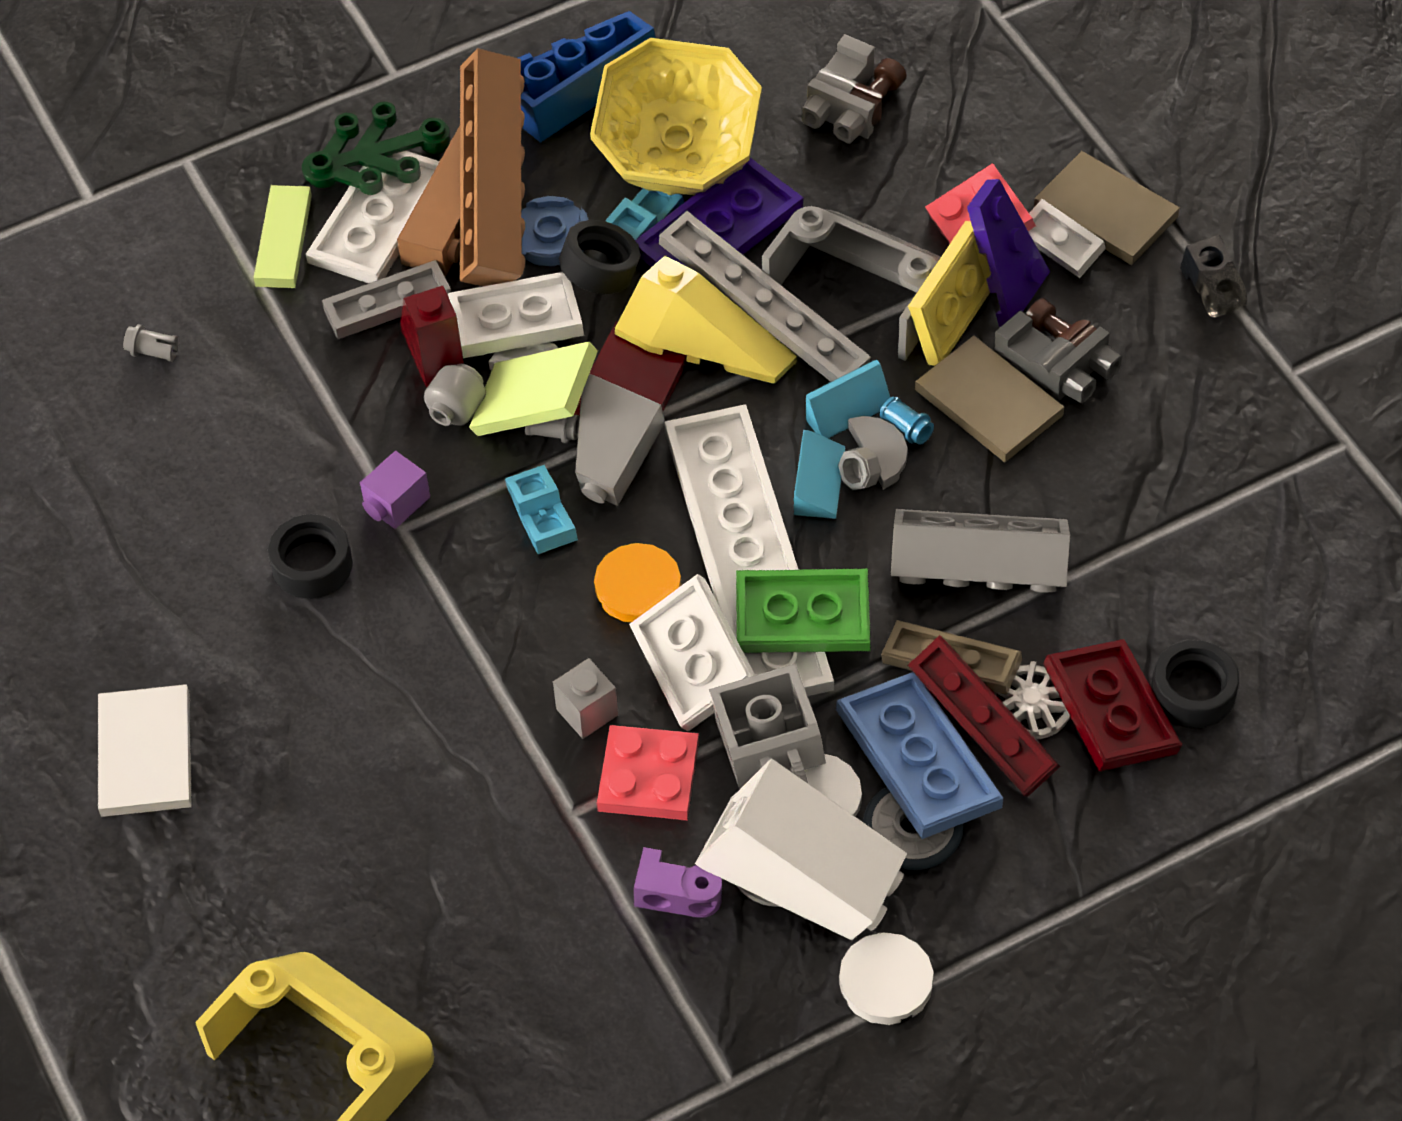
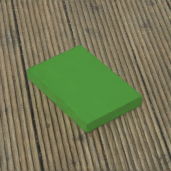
(802, 610)

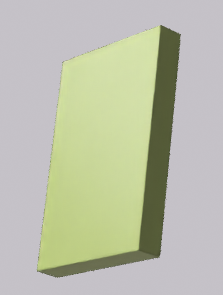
(534, 389)

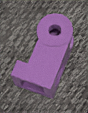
(675, 887)

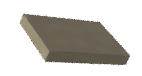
(1110, 206)
(989, 398)

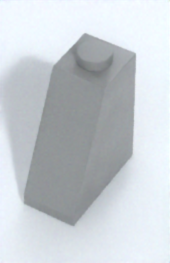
(613, 438)

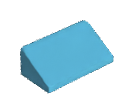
(847, 397)
(818, 476)

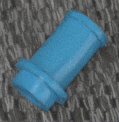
(914, 425)

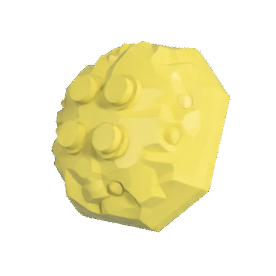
(676, 115)

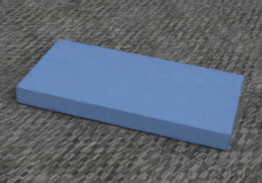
(919, 755)

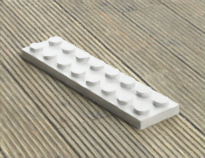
(737, 520)

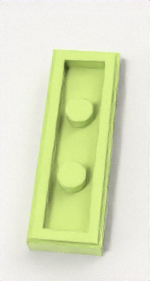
(282, 236)

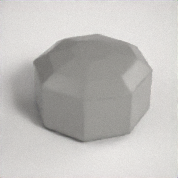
(859, 468)

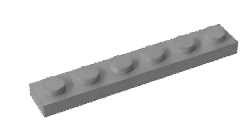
(762, 298)

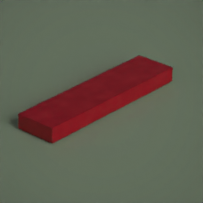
(984, 716)

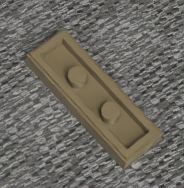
(991, 662)

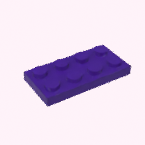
(739, 211)

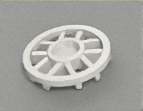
(1032, 701)

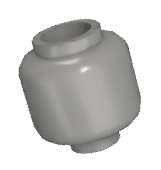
(454, 394)

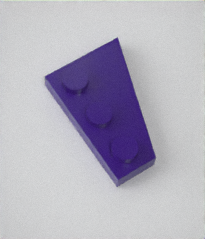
(1010, 251)

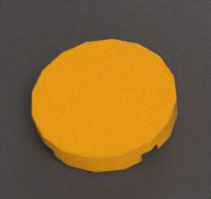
(635, 580)

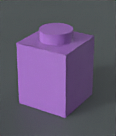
(394, 490)

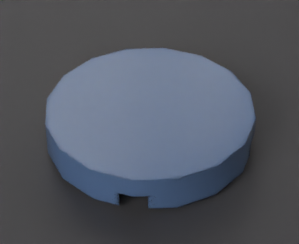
(547, 227)

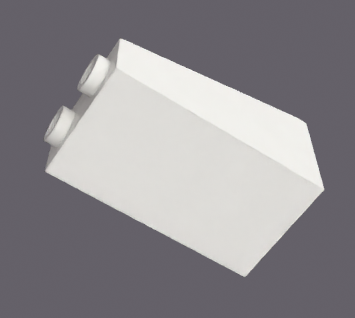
(803, 853)

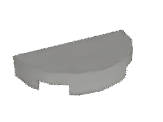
(883, 441)

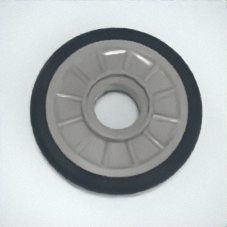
(885, 816)

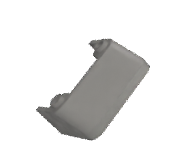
(857, 245)

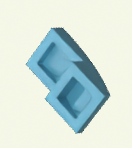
(644, 211)
(541, 509)

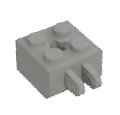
(767, 720)

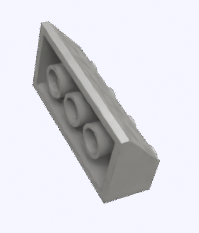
(980, 549)

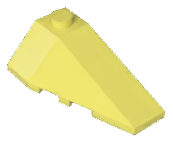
(690, 316)

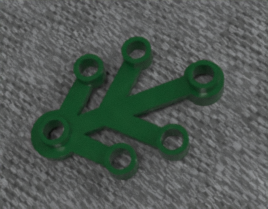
(330, 165)

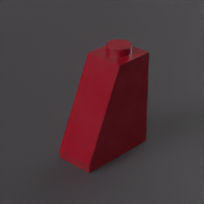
(431, 331)

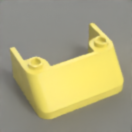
(387, 1049)

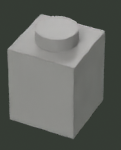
(585, 698)

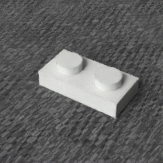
(1064, 239)

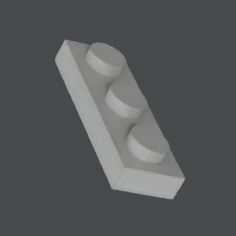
(381, 299)

